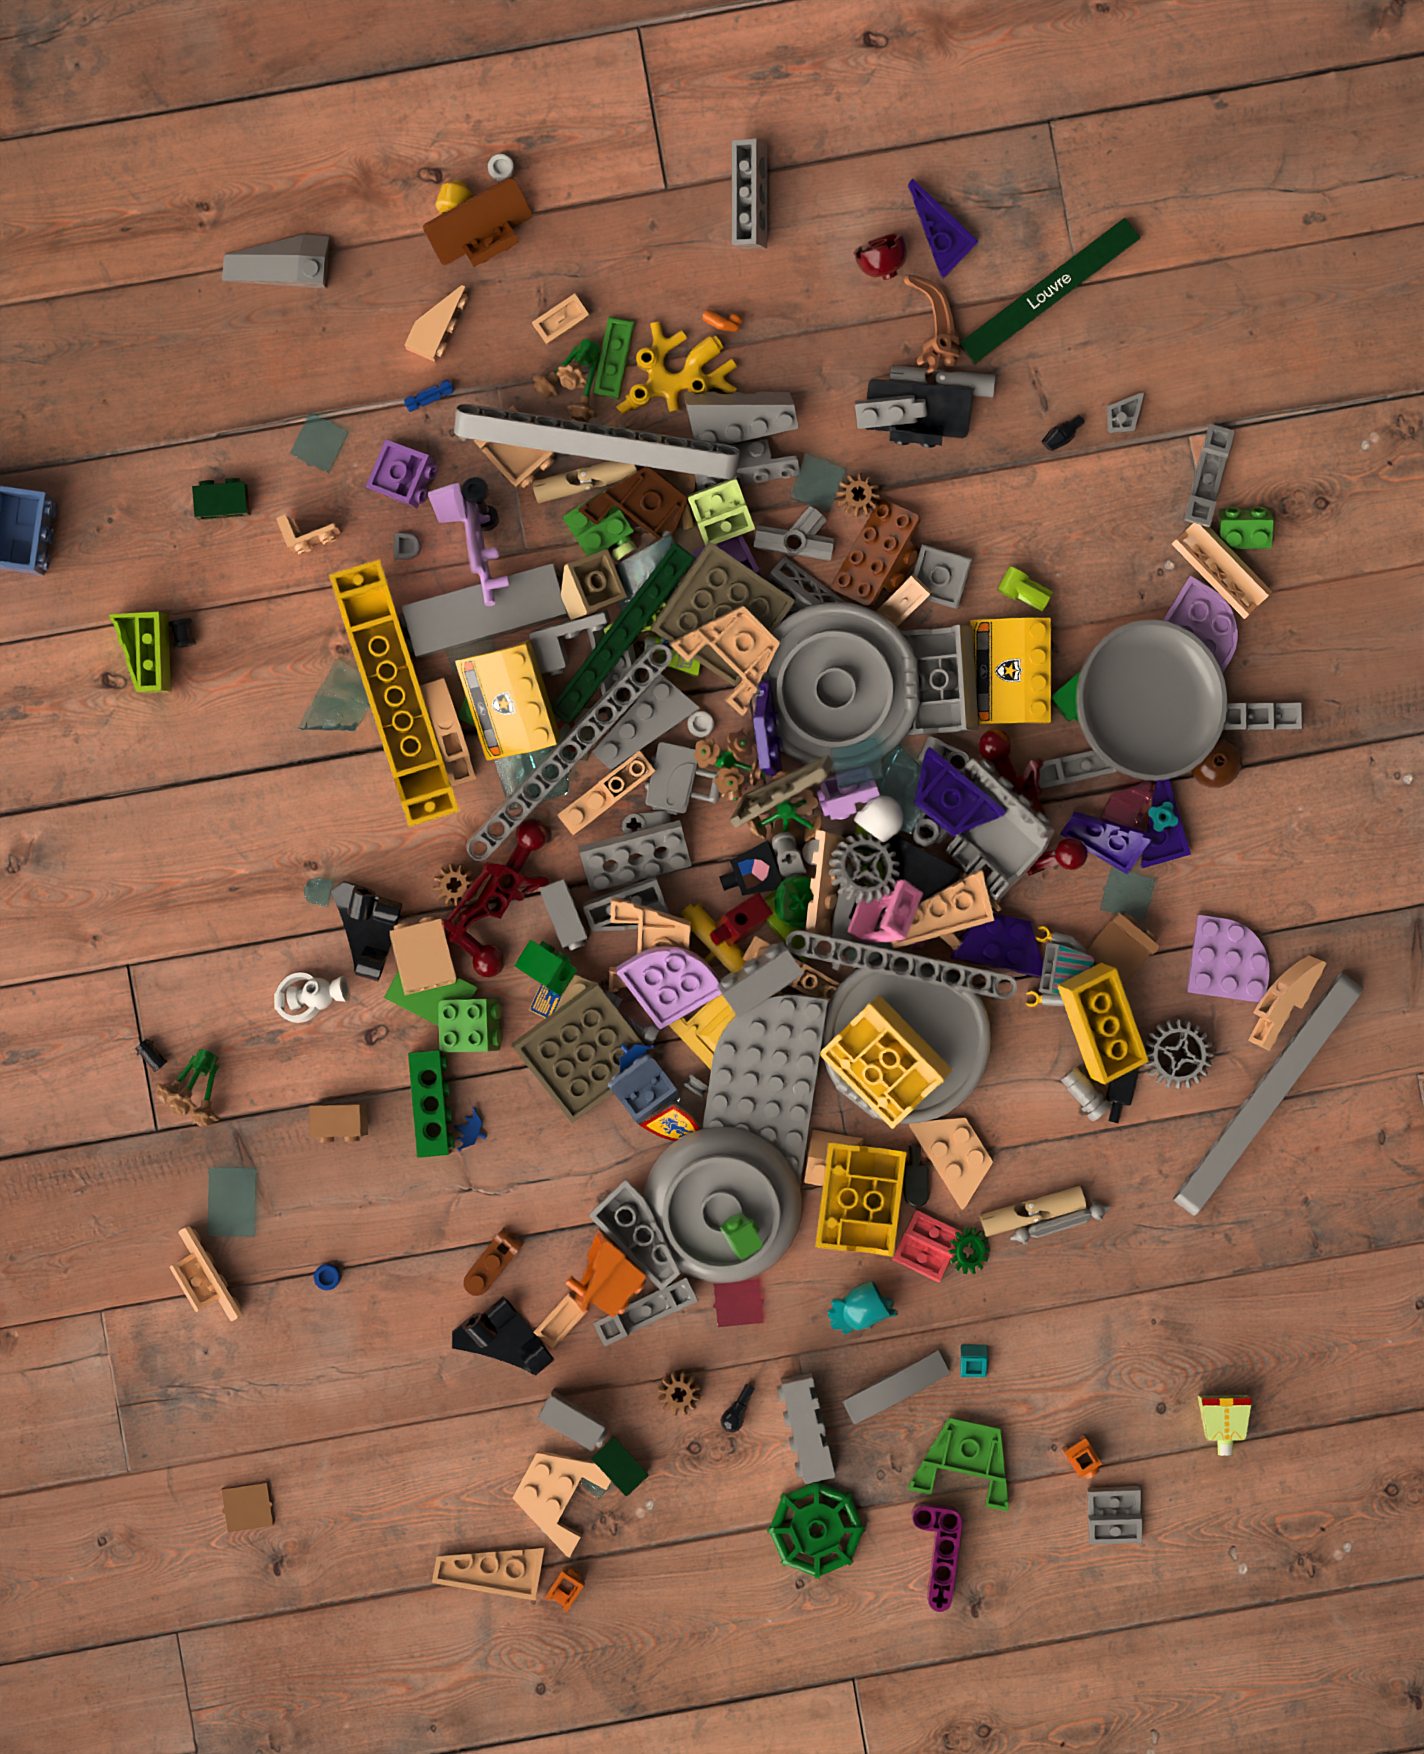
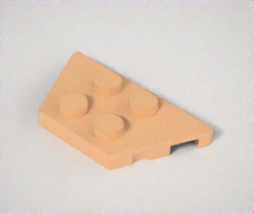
(955, 1155)

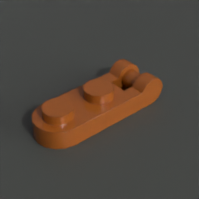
(491, 1264)

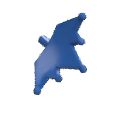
(632, 1054)
(470, 1131)

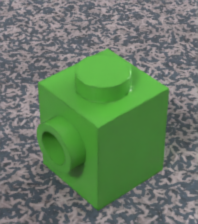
(742, 1235)

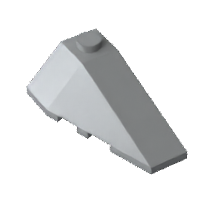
(286, 262)
(633, 1228)

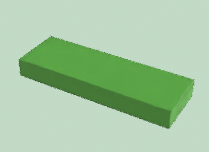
(613, 357)

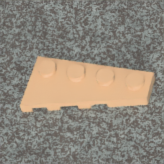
(824, 892)

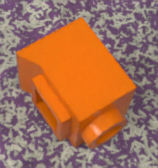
(1077, 1450)
(559, 1595)

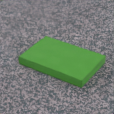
(426, 1002)

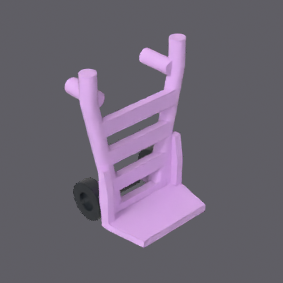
(456, 504)

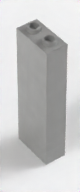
(464, 619)

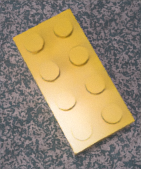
(1103, 1023)

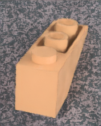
(432, 328)

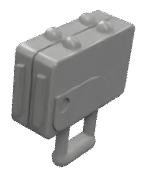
(674, 778)

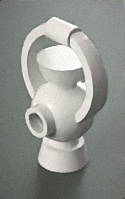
(315, 994)

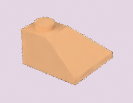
(818, 1151)

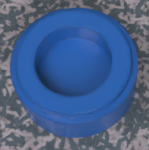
(327, 1276)

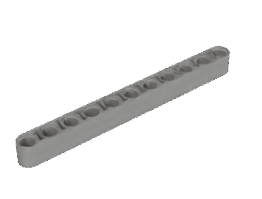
(596, 441)
(571, 738)
(1268, 1094)

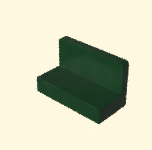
(619, 1466)

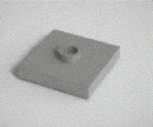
(942, 574)

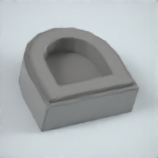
(406, 546)

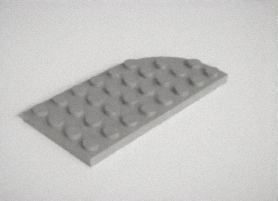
(768, 1072)

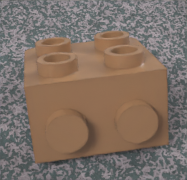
(1123, 946)

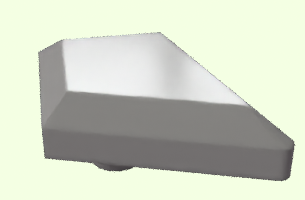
(1124, 414)

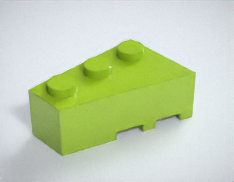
(146, 649)

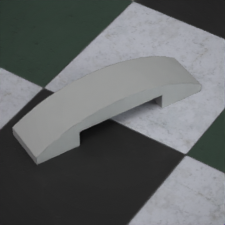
(1208, 475)
(1072, 769)
(645, 1311)

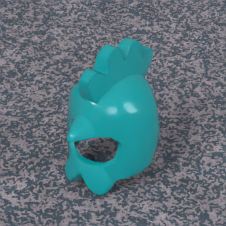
(860, 1309)

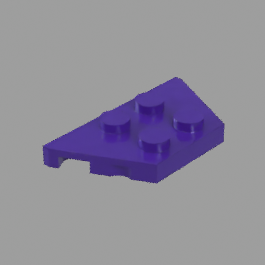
(765, 726)
(952, 797)
(1003, 945)

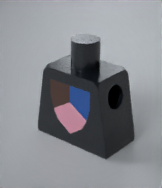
(753, 871)

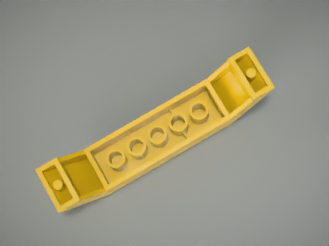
(393, 693)

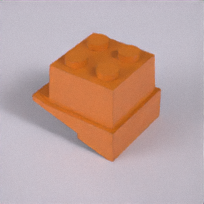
(607, 1278)

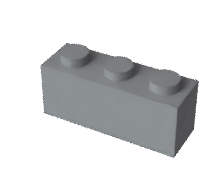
(759, 979)

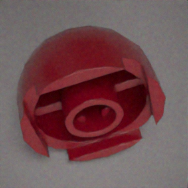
(882, 256)

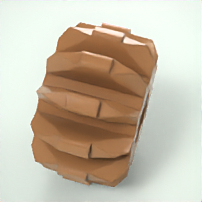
(867, 494)
(447, 879)
(687, 1397)

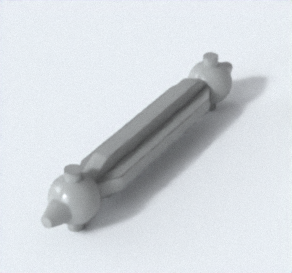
(1060, 1223)

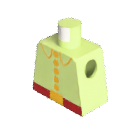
(1225, 1419)

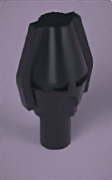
(1062, 433)

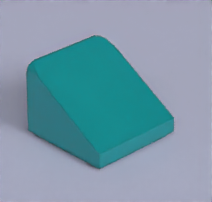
(973, 1361)

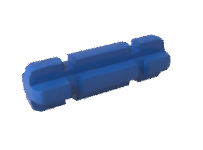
(428, 395)

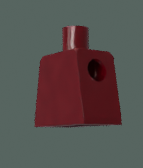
(742, 921)

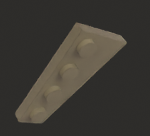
(775, 792)

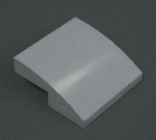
(1114, 1515)

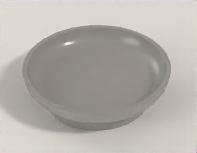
(1151, 700)
(715, 1177)

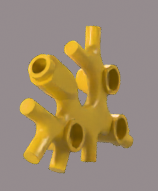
(669, 384)

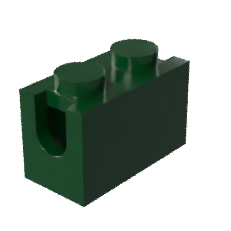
(220, 500)

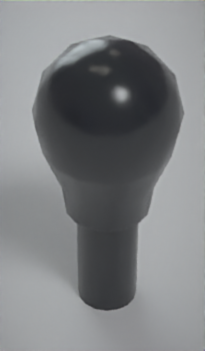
(733, 1417)

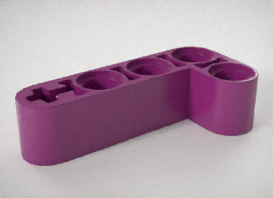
(940, 1558)

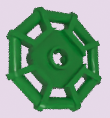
(822, 1515)

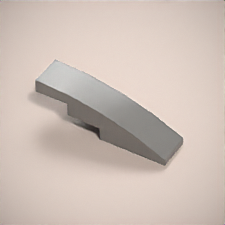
(1263, 716)
(841, 917)
(895, 1387)

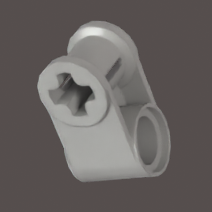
(646, 820)
(788, 858)

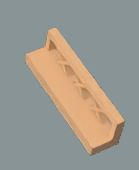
(1223, 566)

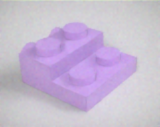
(840, 801)

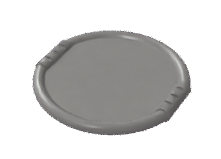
(841, 681)
(944, 1017)

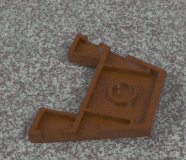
(644, 498)

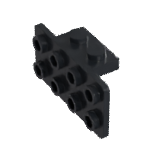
(946, 411)

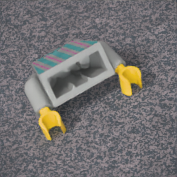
(1062, 960)

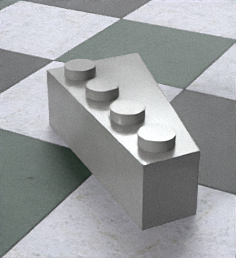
(739, 416)
(647, 720)
(807, 1428)

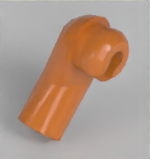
(721, 323)

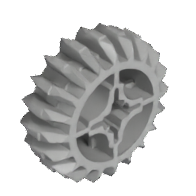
(871, 876)
(1175, 1065)

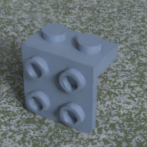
(643, 1088)

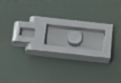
(889, 411)

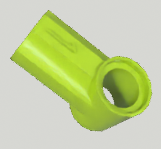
(1019, 587)

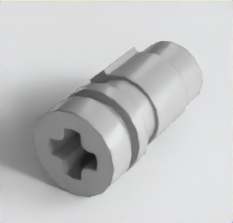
(1086, 1094)

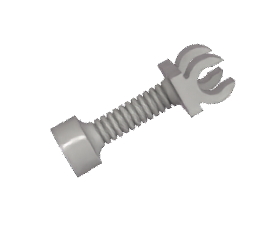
(648, 1033)

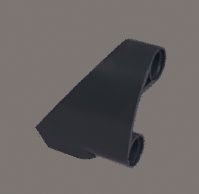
(921, 868)
(367, 926)
(503, 1336)

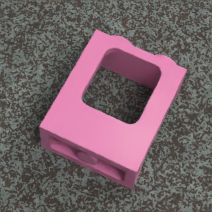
(897, 920)

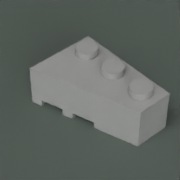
(643, 893)

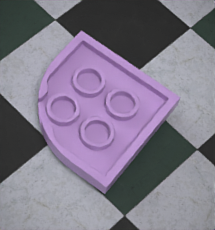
(1207, 617)
(1227, 961)
(669, 982)

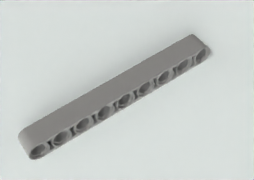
(913, 970)

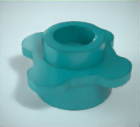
(1170, 819)

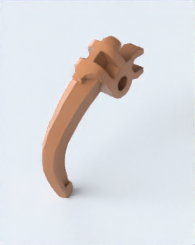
(946, 340)

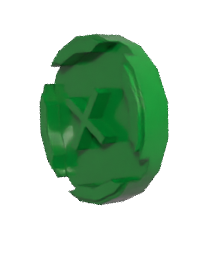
(793, 899)

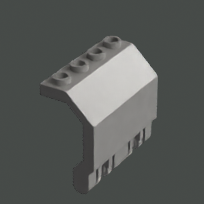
(1006, 844)

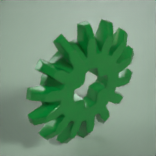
(973, 1259)

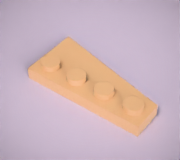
(950, 910)
(502, 1572)

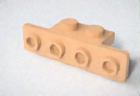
(200, 1279)

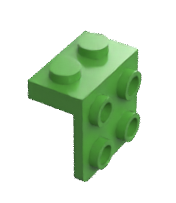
(469, 1025)

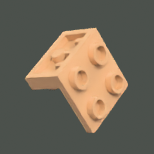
(303, 543)

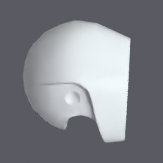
(881, 817)

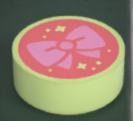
(624, 551)

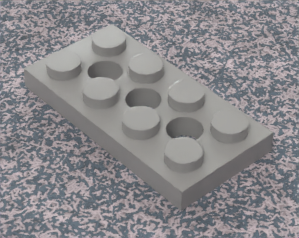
(641, 842)

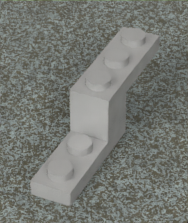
(549, 644)

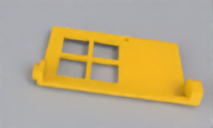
(707, 1025)

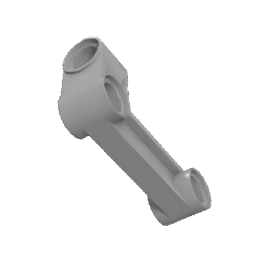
(949, 754)

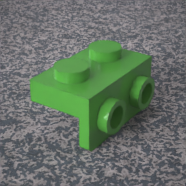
(1246, 527)

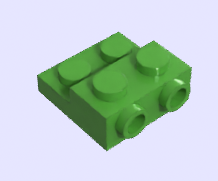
(594, 538)

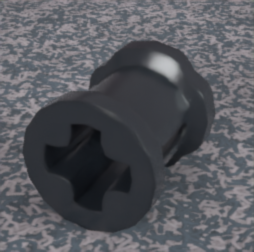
(182, 633)

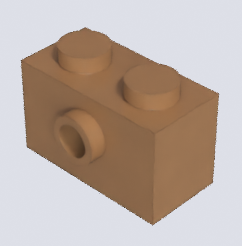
(338, 1121)

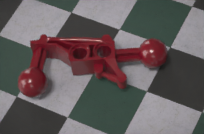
(995, 747)
(489, 959)

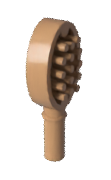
(686, 484)

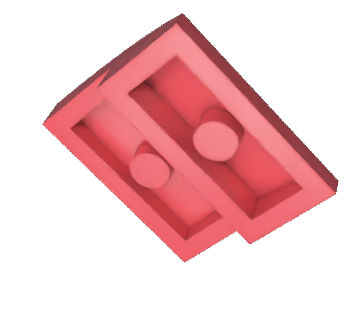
(926, 1246)

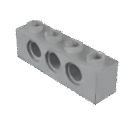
(749, 194)

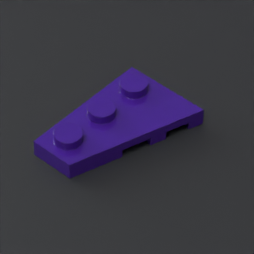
(1108, 840)

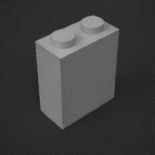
(564, 915)
(573, 1420)

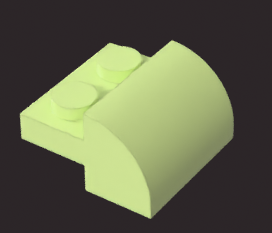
(721, 511)

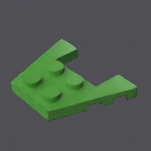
(969, 1450)

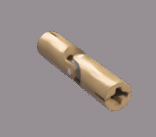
(594, 476)
(1039, 1209)

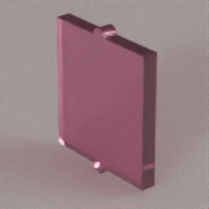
(738, 1303)

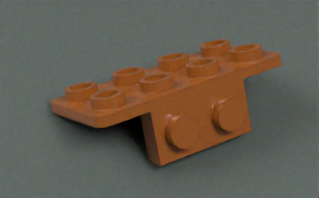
(479, 225)
(879, 555)

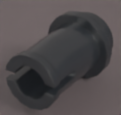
(150, 1055)

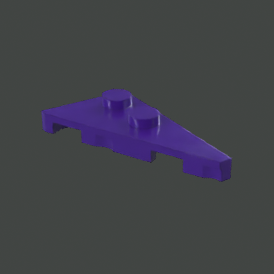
(944, 234)
(1169, 842)

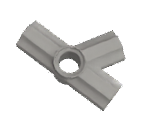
(804, 530)

